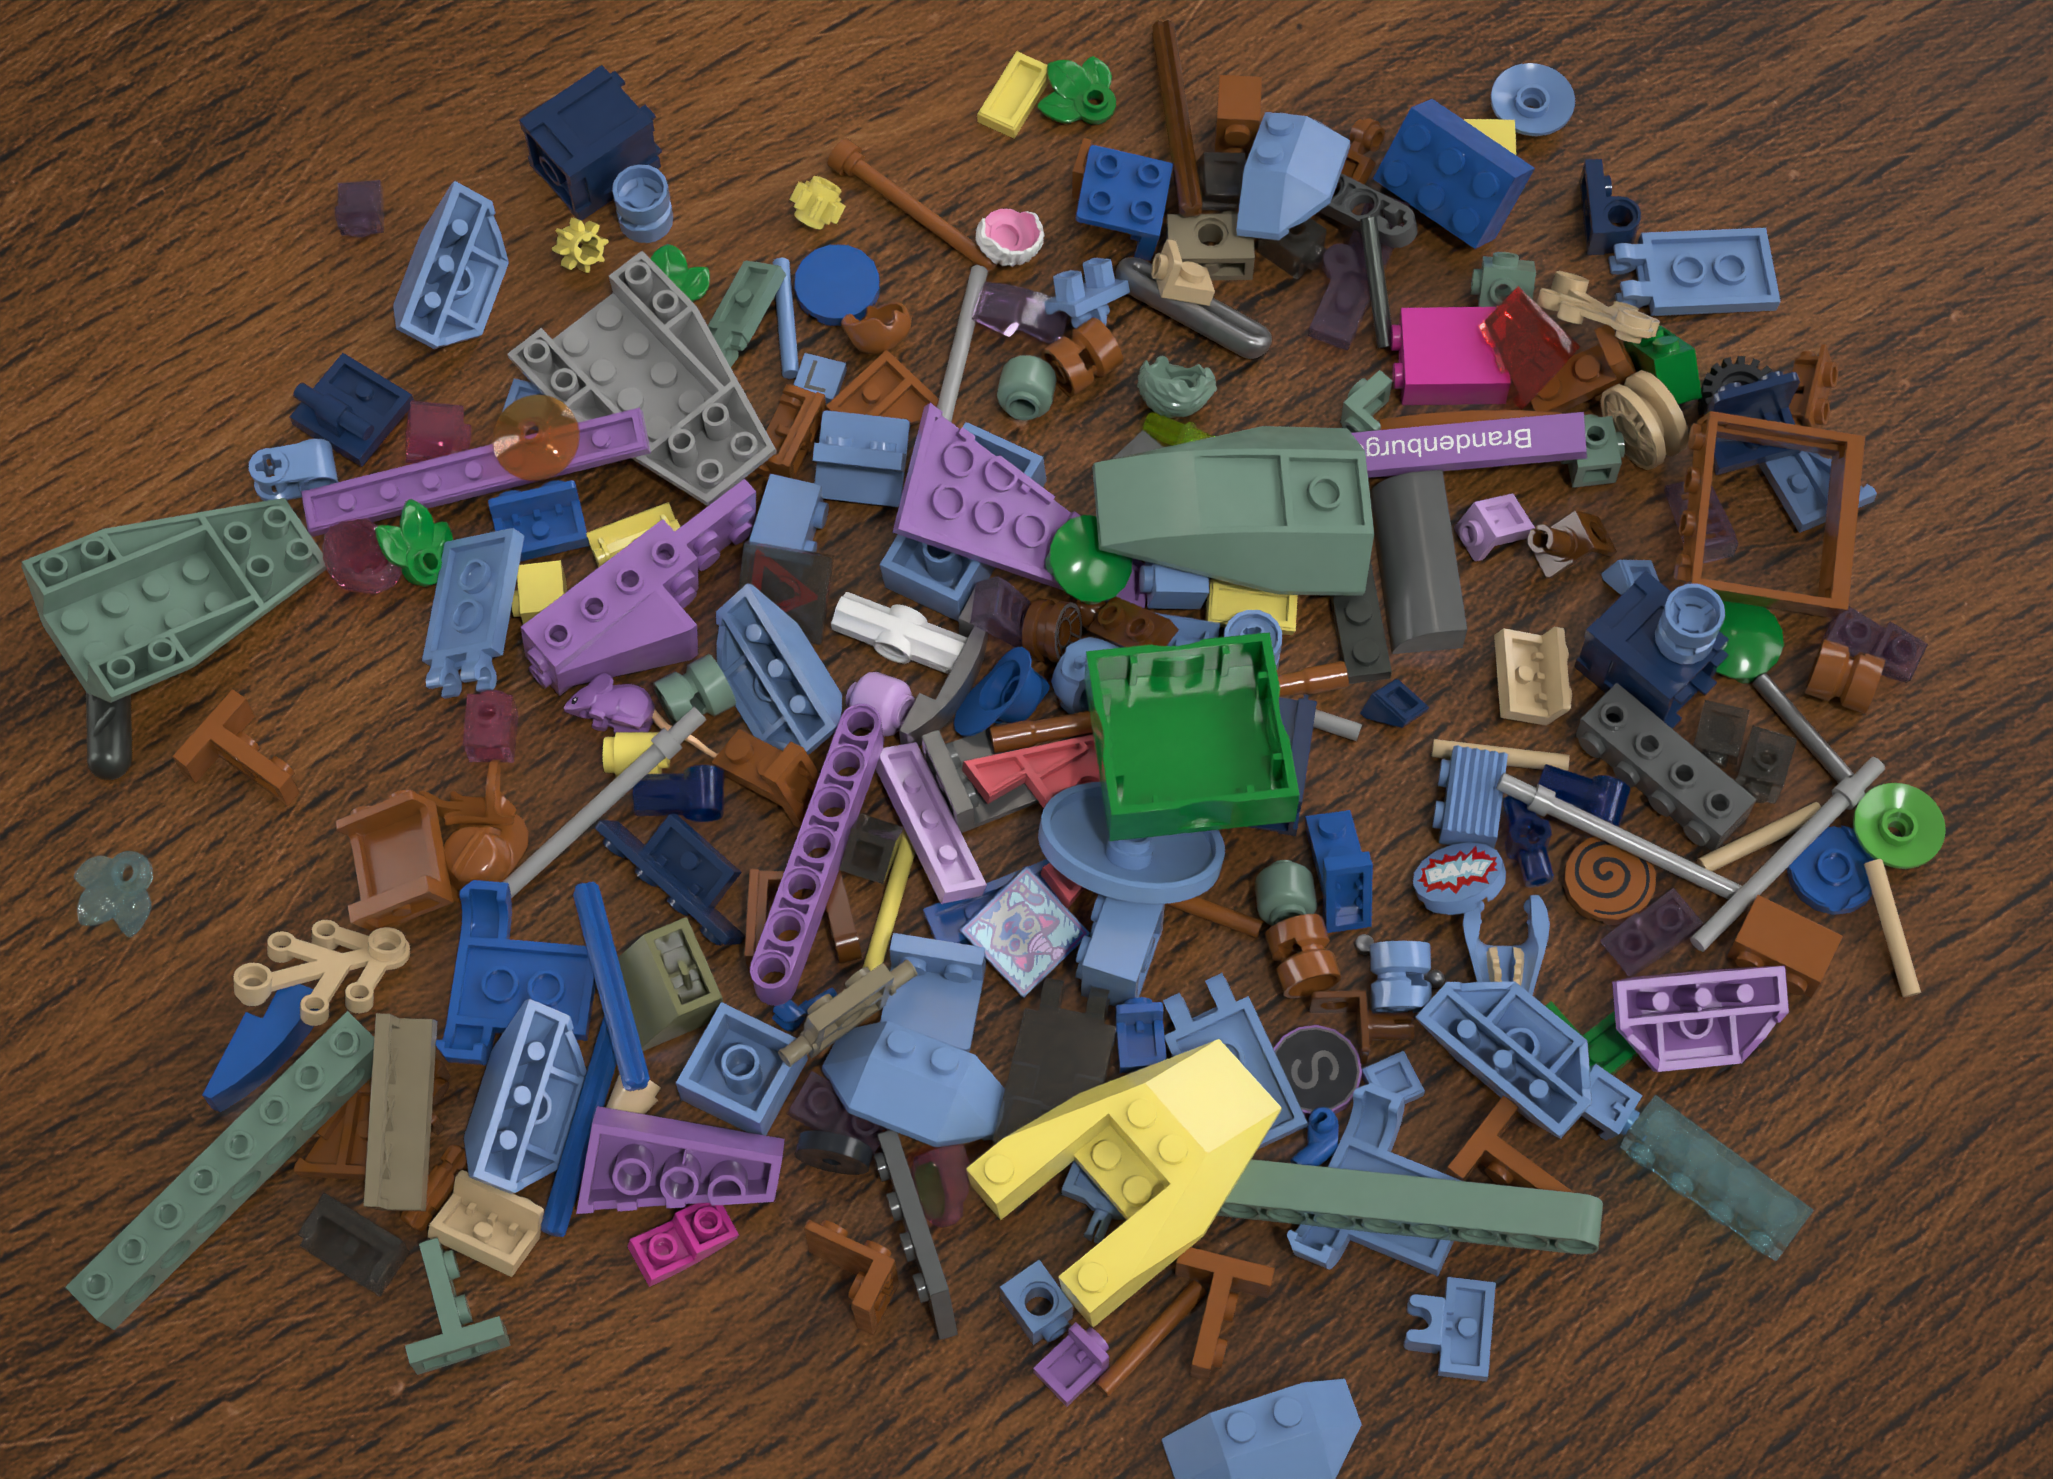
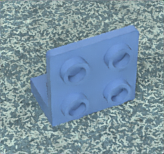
(944, 993)

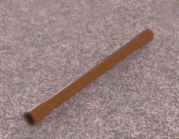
(1029, 733)

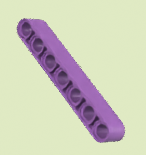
(817, 873)

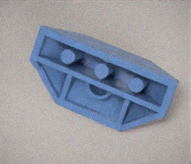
(1288, 174)
(453, 272)
(775, 673)
(1514, 1049)
(914, 1085)
(525, 1100)
(1274, 1436)

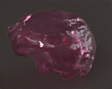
(356, 558)

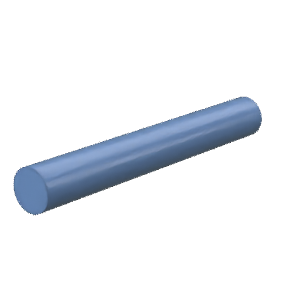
(786, 323)

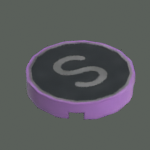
(1319, 1067)

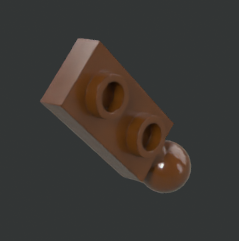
(1126, 623)

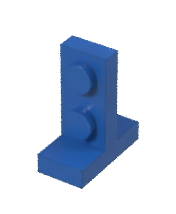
(1342, 871)

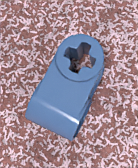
(295, 469)

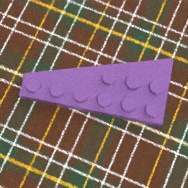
(982, 506)

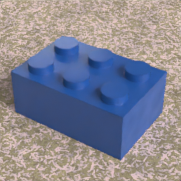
(1453, 173)

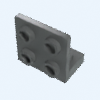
(959, 793)

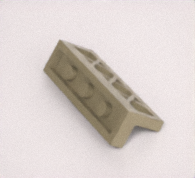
(400, 1113)

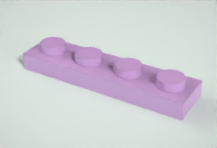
(929, 823)

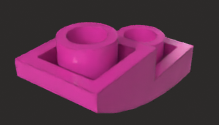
(682, 1242)

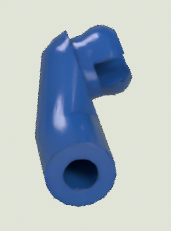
(1321, 1138)

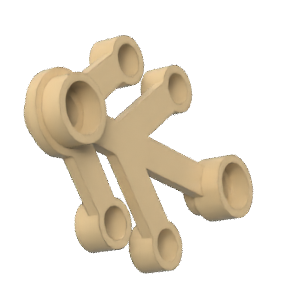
(1573, 304)
(379, 952)

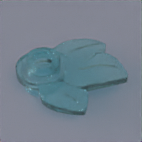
(112, 897)

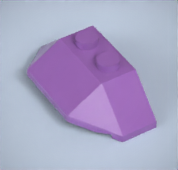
(1700, 1015)

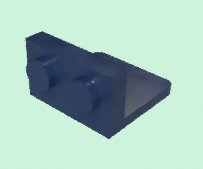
(1763, 400)

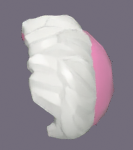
(1010, 236)

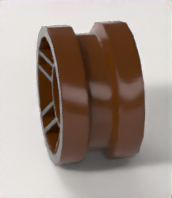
(1050, 629)

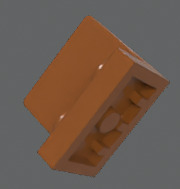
(872, 1264)

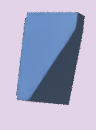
(1624, 573)

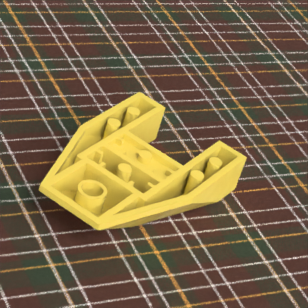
(1157, 1146)

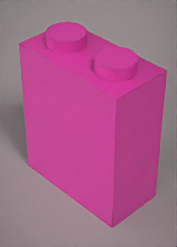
(1446, 358)

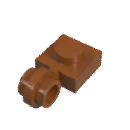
(1365, 137)

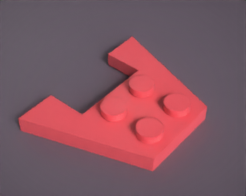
(1045, 772)

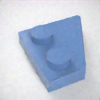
(1803, 487)

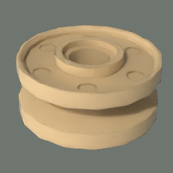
(1647, 418)

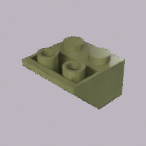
(668, 984)

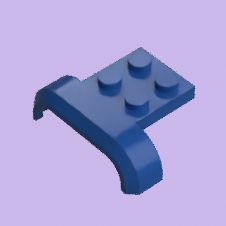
(500, 973)

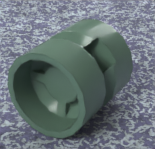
(700, 687)

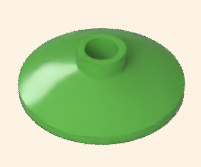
(1908, 811)

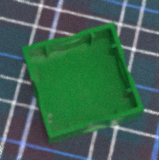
(1190, 737)

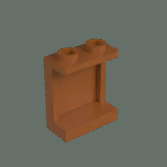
(397, 860)

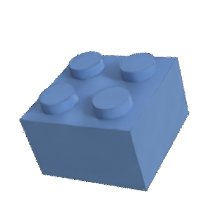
(1119, 947)
(739, 1071)

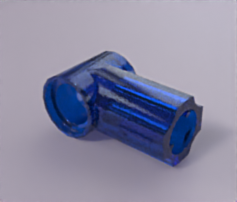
(694, 794)
(1599, 796)

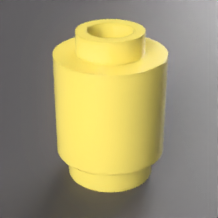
(625, 748)

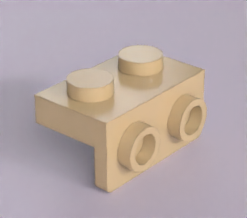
(1532, 675)
(488, 1224)

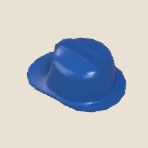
(1004, 695)

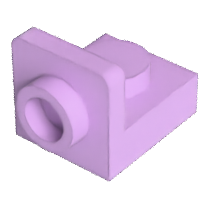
(1492, 524)

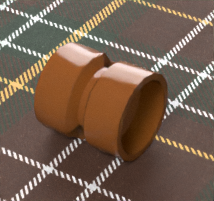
(1086, 354)
(1844, 676)
(1300, 949)

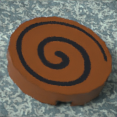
(1607, 882)

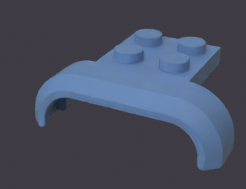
(1368, 1147)

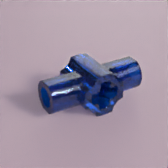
(1531, 857)

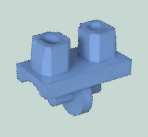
(1090, 298)

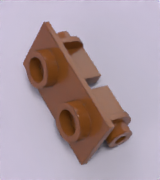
(1816, 378)

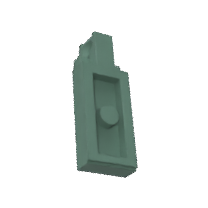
(744, 306)

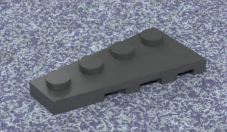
(917, 1240)

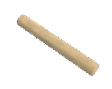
(1516, 757)
(1758, 839)
(1892, 928)

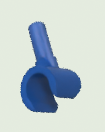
(791, 1016)

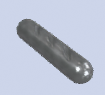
(1215, 321)

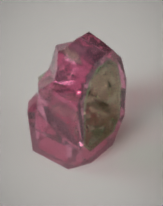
(942, 1184)

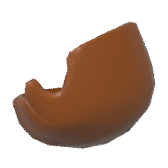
(880, 329)

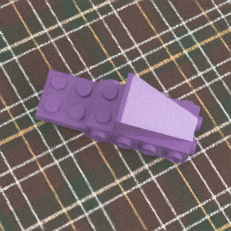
(632, 606)

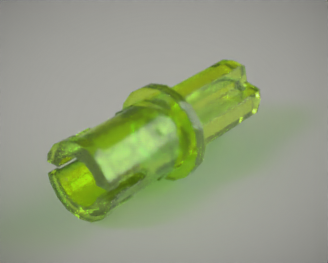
(1171, 431)

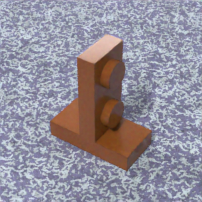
(1587, 374)
(223, 737)
(779, 775)
(1501, 1160)
(1223, 1275)

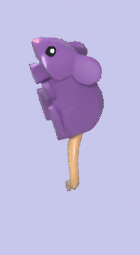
(620, 707)

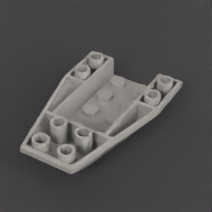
(655, 354)

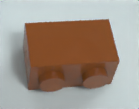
(1237, 113)
(1784, 938)

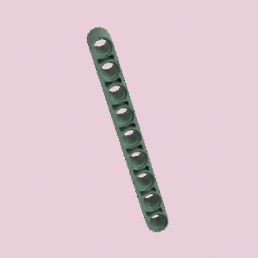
(1417, 1207)

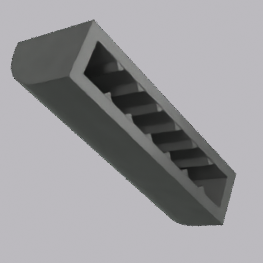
(1418, 563)

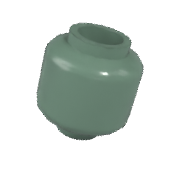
(1026, 387)
(1284, 892)

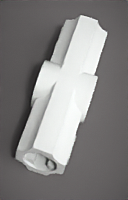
(897, 632)

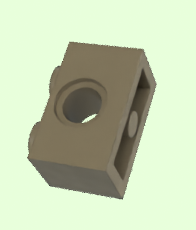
(1227, 260)

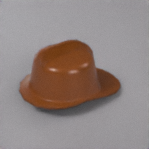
(484, 853)

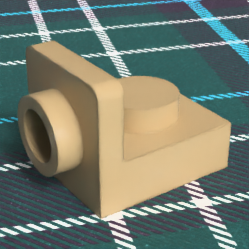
(1181, 280)

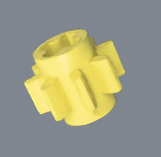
(817, 202)
(568, 245)

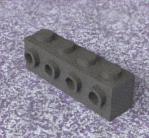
(1664, 768)

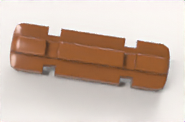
(439, 1186)

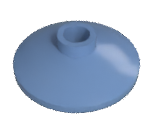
(1536, 87)

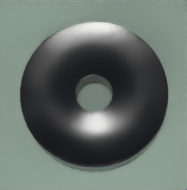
(833, 1152)

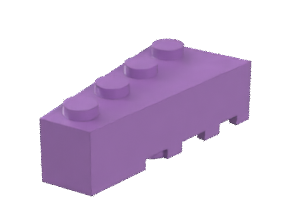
(674, 1163)

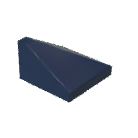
(1394, 705)

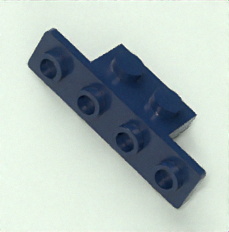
(684, 868)

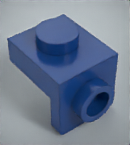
(1139, 1034)

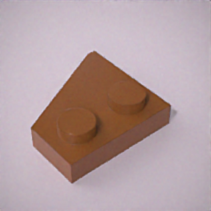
(885, 391)
(342, 1142)

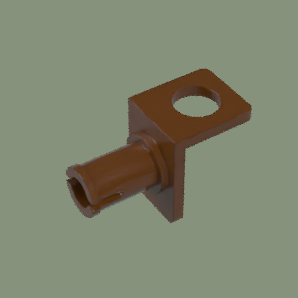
(1569, 542)
(1370, 1025)

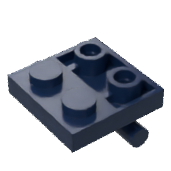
(350, 409)

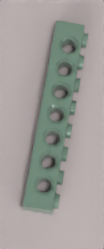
(226, 1173)

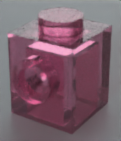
(435, 431)
(490, 727)

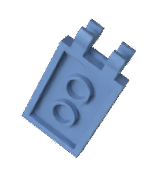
(1698, 272)
(471, 610)
(1246, 1038)

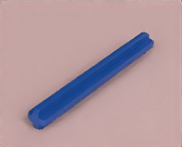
(611, 987)
(575, 1151)

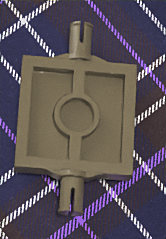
(836, 1016)

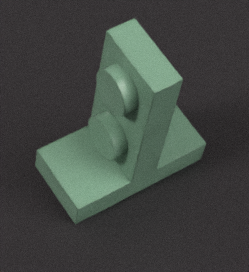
(453, 1311)

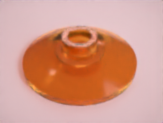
(548, 451)

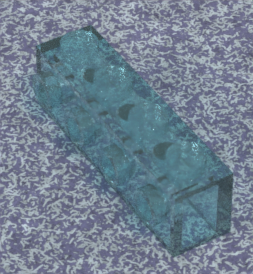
(1715, 1178)

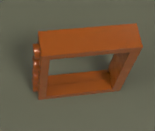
(1841, 511)

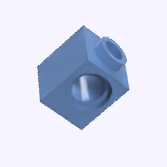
(1033, 1283)

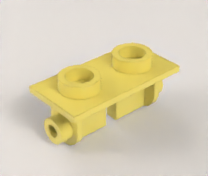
(616, 536)

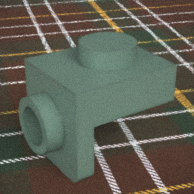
(1364, 401)

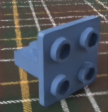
(861, 458)

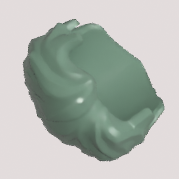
(1175, 389)

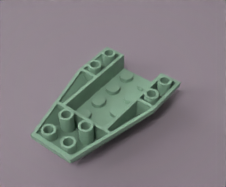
(1245, 508)
(167, 590)

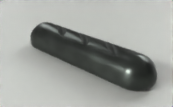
(108, 736)

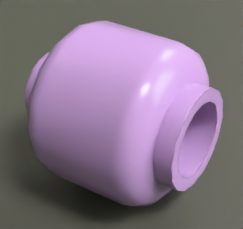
(887, 695)

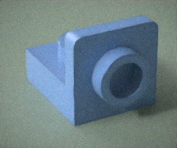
(1611, 1104)

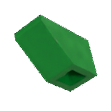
(1670, 362)

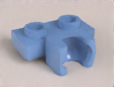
(1456, 1327)

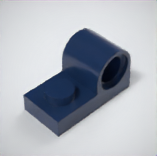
(1602, 210)

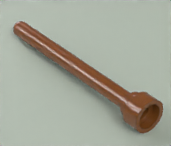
(848, 160)

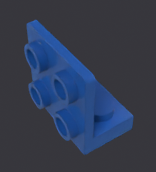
(1125, 195)

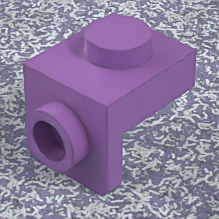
(1074, 1363)

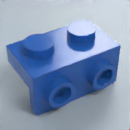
(545, 516)

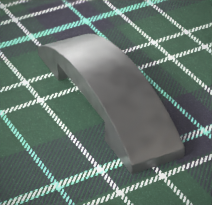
(932, 714)

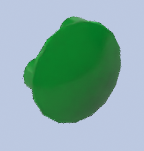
(1082, 567)
(1753, 641)

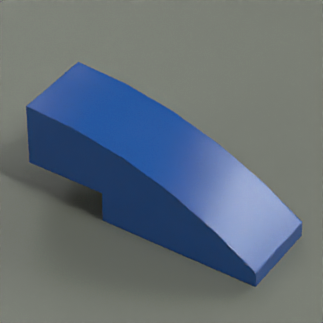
(259, 1048)

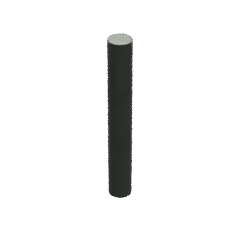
(1376, 280)

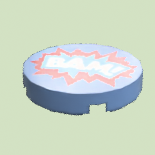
(1459, 877)

